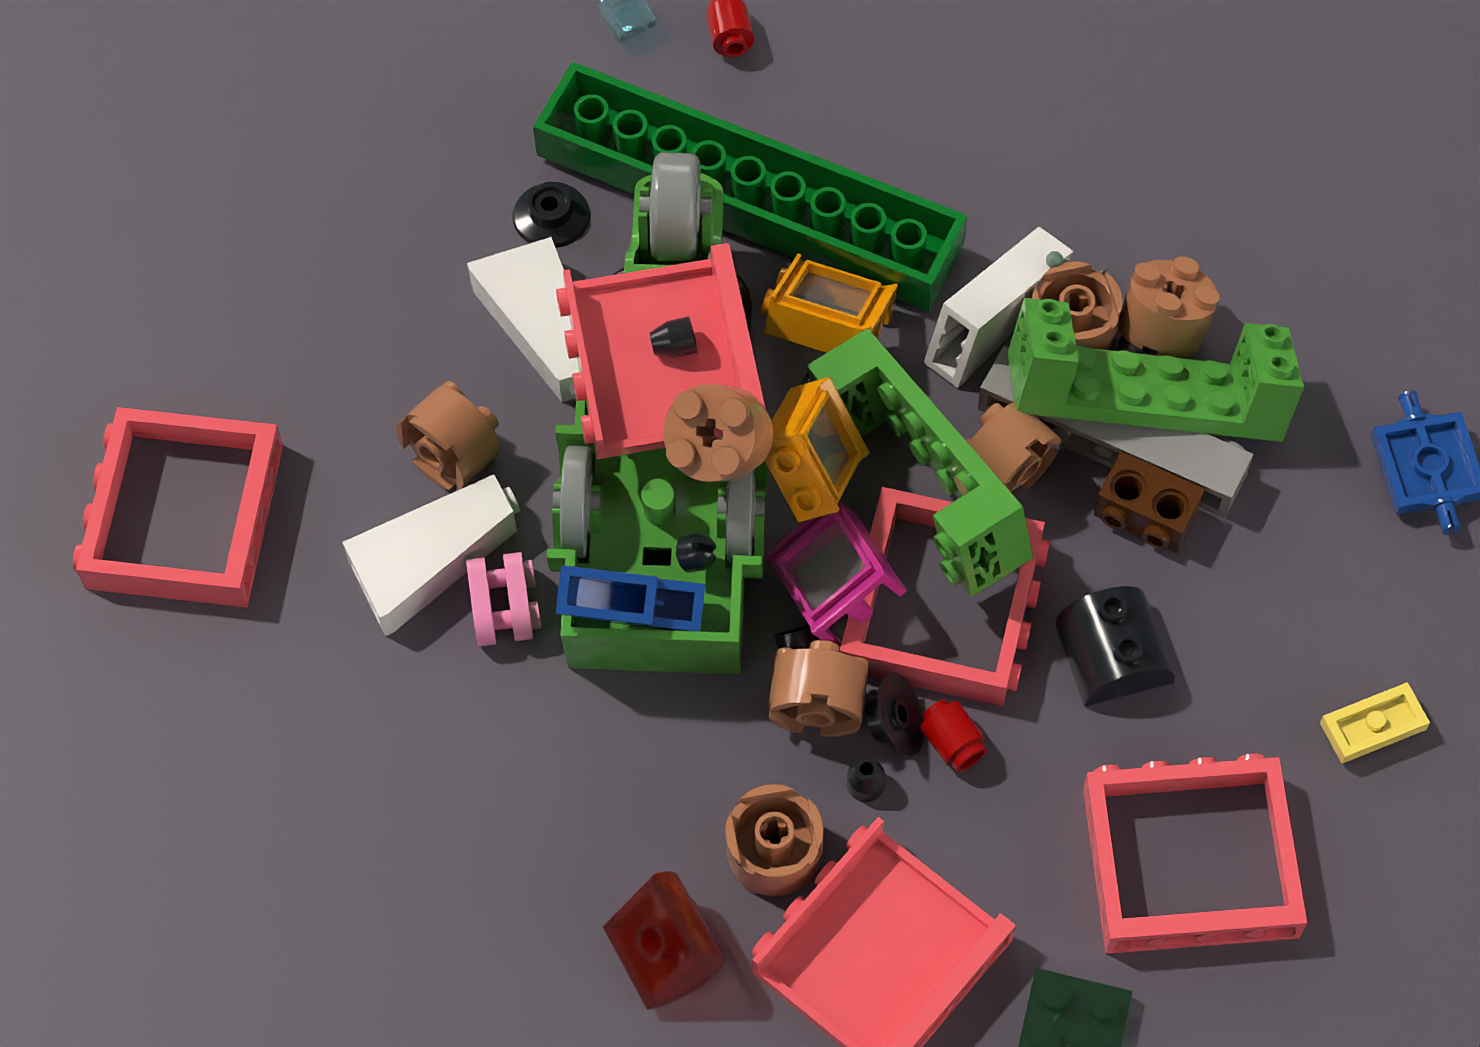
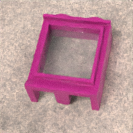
(831, 569)

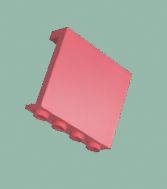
(620, 375)
(879, 947)

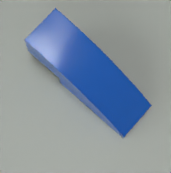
(630, 599)

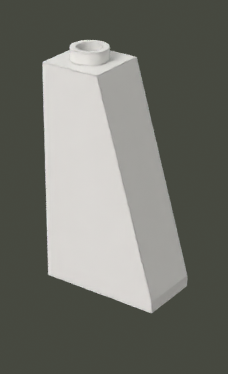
(522, 298)
(988, 308)
(426, 550)

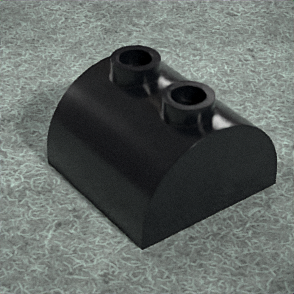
(1113, 645)

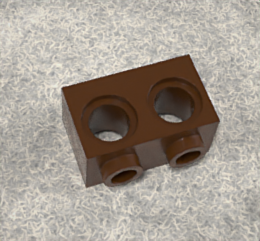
(1154, 492)

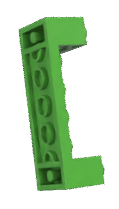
(1238, 399)
(986, 527)

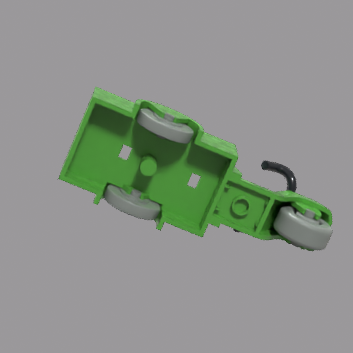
(640, 501)

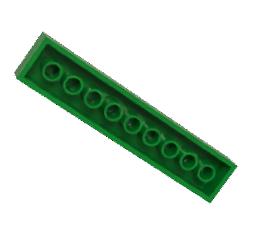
(769, 188)

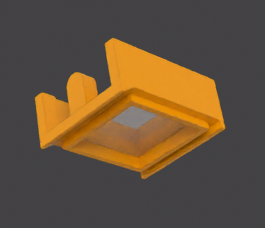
(825, 305)
(814, 449)

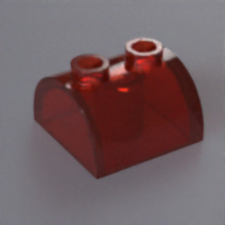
(664, 941)

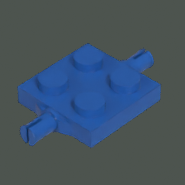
(1428, 462)

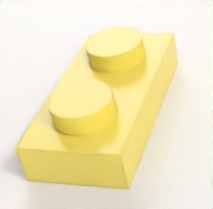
(1374, 722)

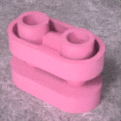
(517, 577)

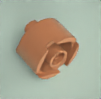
(1092, 299)
(1168, 307)
(449, 436)
(691, 438)
(1014, 445)
(818, 689)
(769, 867)

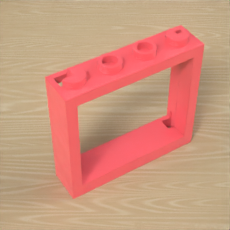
(236, 583)
(934, 673)
(1202, 927)

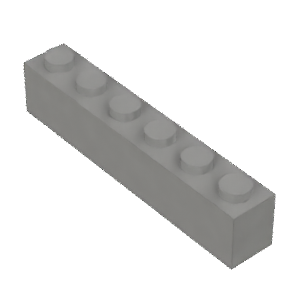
(1193, 456)

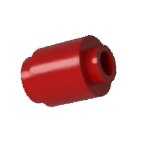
(729, 27)
(953, 734)

